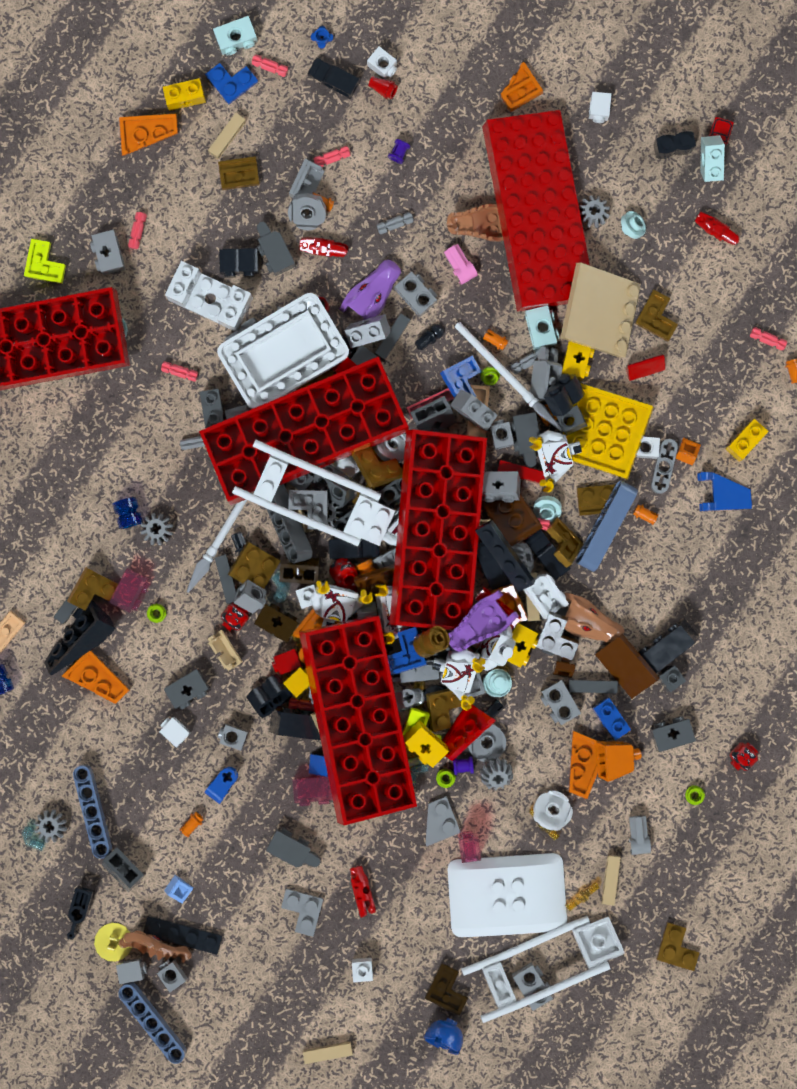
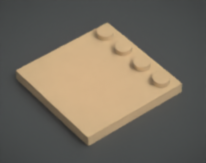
(600, 310)

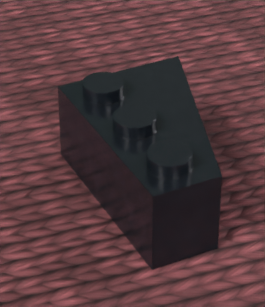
(293, 724)

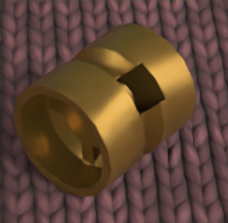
(431, 641)

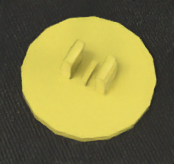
(107, 942)

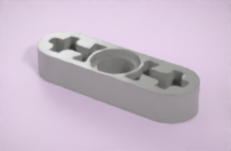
(666, 481)

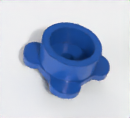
(321, 31)

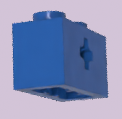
(611, 718)

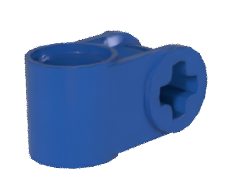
(220, 786)

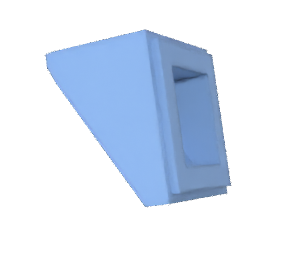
(178, 889)

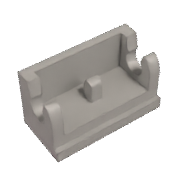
(307, 178)

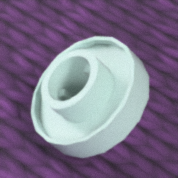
(633, 225)
(547, 508)
(497, 683)

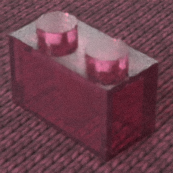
(130, 590)
(312, 790)
(469, 847)

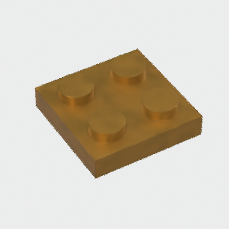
(253, 565)

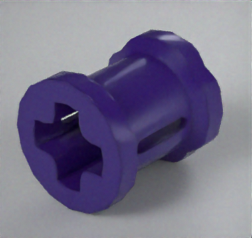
(398, 151)
(463, 765)

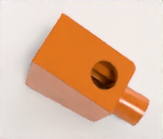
(615, 759)

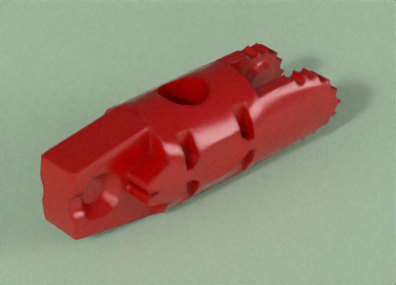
(716, 228)
(323, 247)
(362, 891)

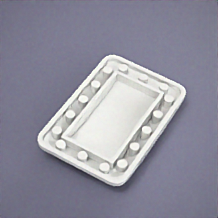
(283, 351)
(507, 895)

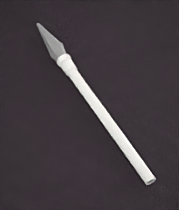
(527, 396)
(203, 565)

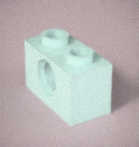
(241, 27)
(712, 158)
(538, 316)

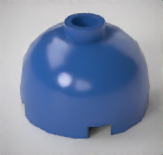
(445, 1035)

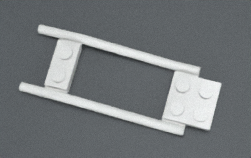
(368, 518)
(595, 940)

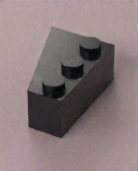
(669, 646)

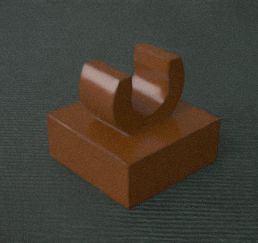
(564, 668)

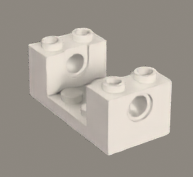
(191, 287)

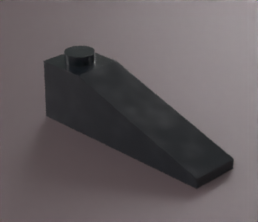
(494, 574)
(86, 633)

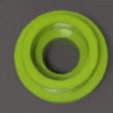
(489, 380)
(151, 617)
(450, 782)
(699, 799)

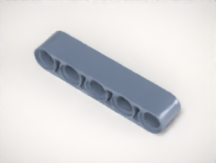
(606, 526)
(91, 821)
(154, 1032)

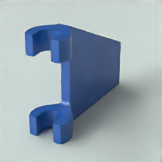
(726, 494)

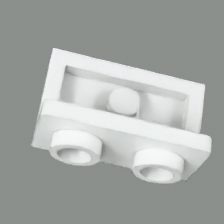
(546, 595)

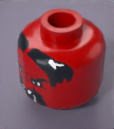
(342, 572)
(234, 617)
(743, 756)

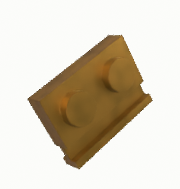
(238, 173)
(593, 499)

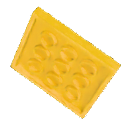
(612, 431)

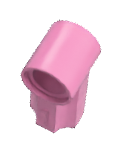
(461, 266)

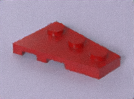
(466, 730)

